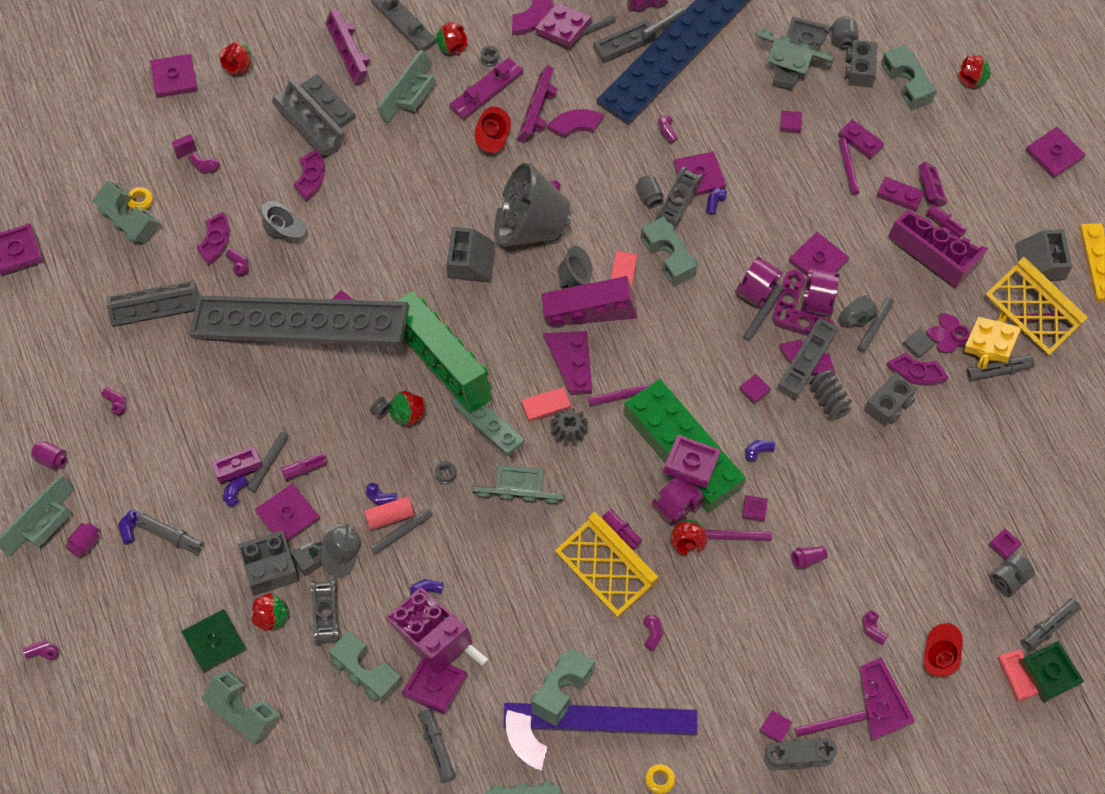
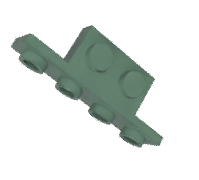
(791, 55)
(409, 88)
(492, 427)
(518, 481)
(39, 518)

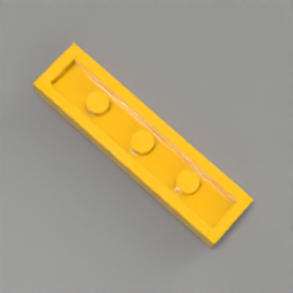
(1094, 248)

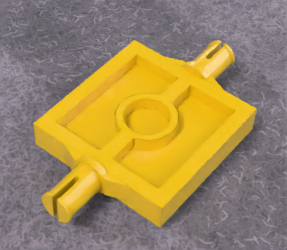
(992, 340)

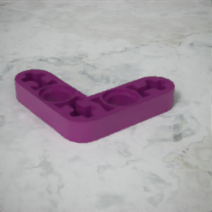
(793, 315)

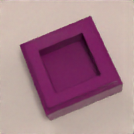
(790, 121)
(184, 146)
(754, 388)
(754, 508)
(1005, 544)
(775, 726)

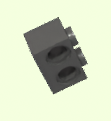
(862, 63)
(887, 397)

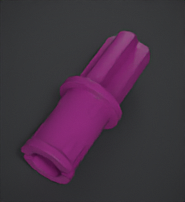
(946, 220)
(303, 466)
(622, 529)

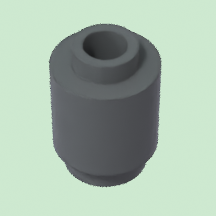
(650, 191)

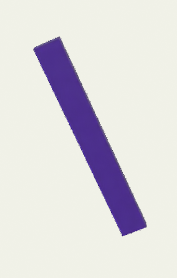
(615, 719)

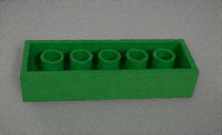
(446, 355)
(662, 417)

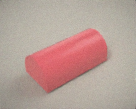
(389, 513)

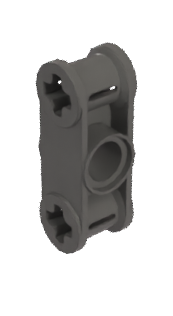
(686, 185)
(325, 626)
(800, 754)

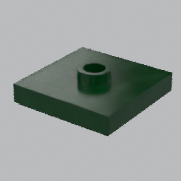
(213, 640)
(1051, 671)

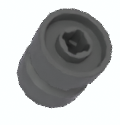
(1012, 574)

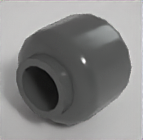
(844, 31)

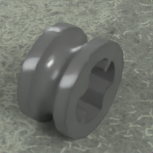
(486, 60)
(380, 408)
(448, 479)

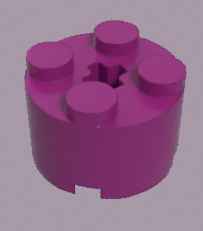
(759, 282)
(820, 292)
(678, 500)

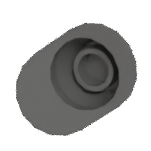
(281, 221)
(575, 268)
(339, 550)

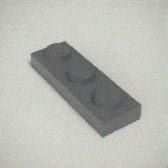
(622, 41)
(329, 100)

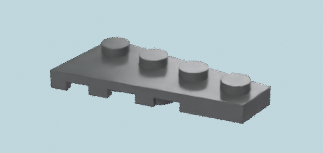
(800, 32)

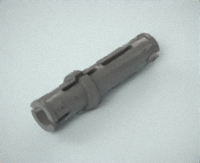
(1024, 362)
(178, 538)
(1044, 630)
(432, 735)

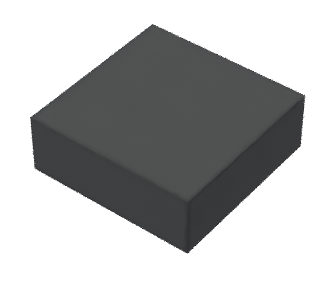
(918, 343)

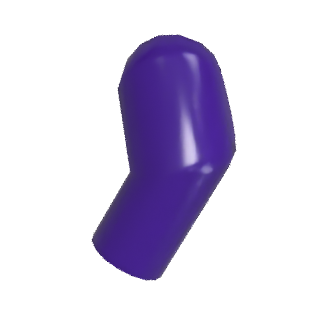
(713, 198)
(758, 446)
(231, 489)
(377, 496)
(126, 526)
(427, 585)

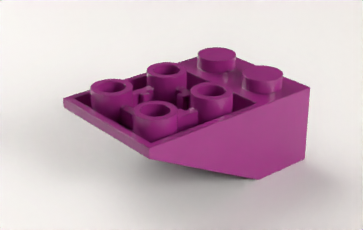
(429, 629)

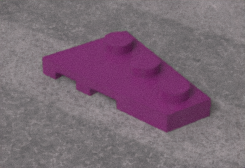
(572, 357)
(883, 701)

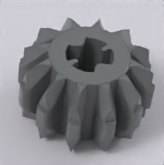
(563, 427)

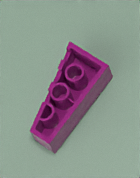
(936, 247)
(590, 303)

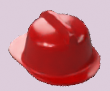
(492, 129)
(943, 650)

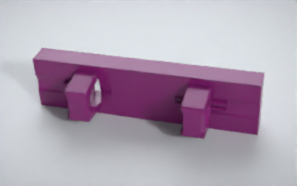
(342, 37)
(486, 88)
(531, 119)

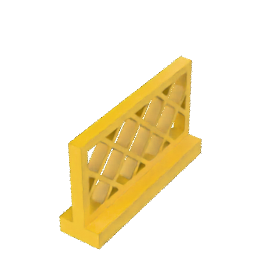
(1049, 293)
(621, 550)

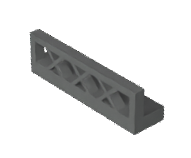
(308, 122)
(151, 302)

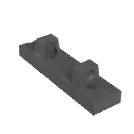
(406, 23)
(807, 357)

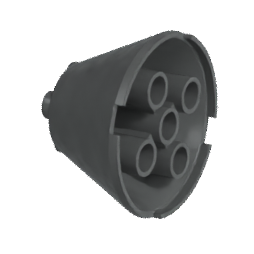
(530, 210)

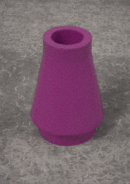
(807, 556)

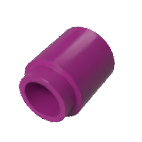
(49, 455)
(82, 539)

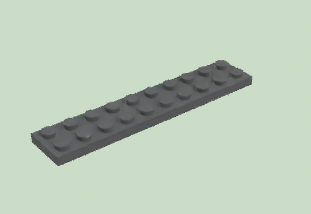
(300, 320)

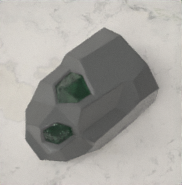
(858, 312)
(308, 557)

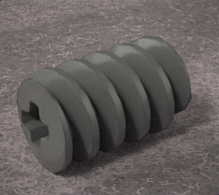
(829, 395)

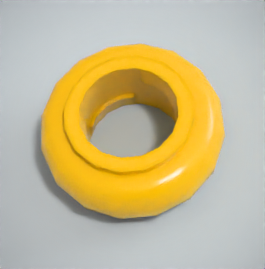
(140, 192)
(660, 789)

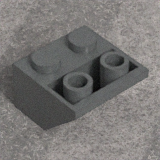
(1048, 253)
(470, 255)
(267, 563)

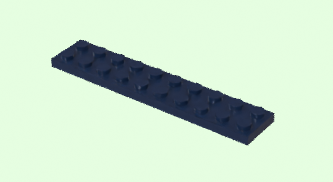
(667, 57)

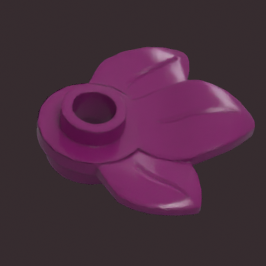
(946, 333)

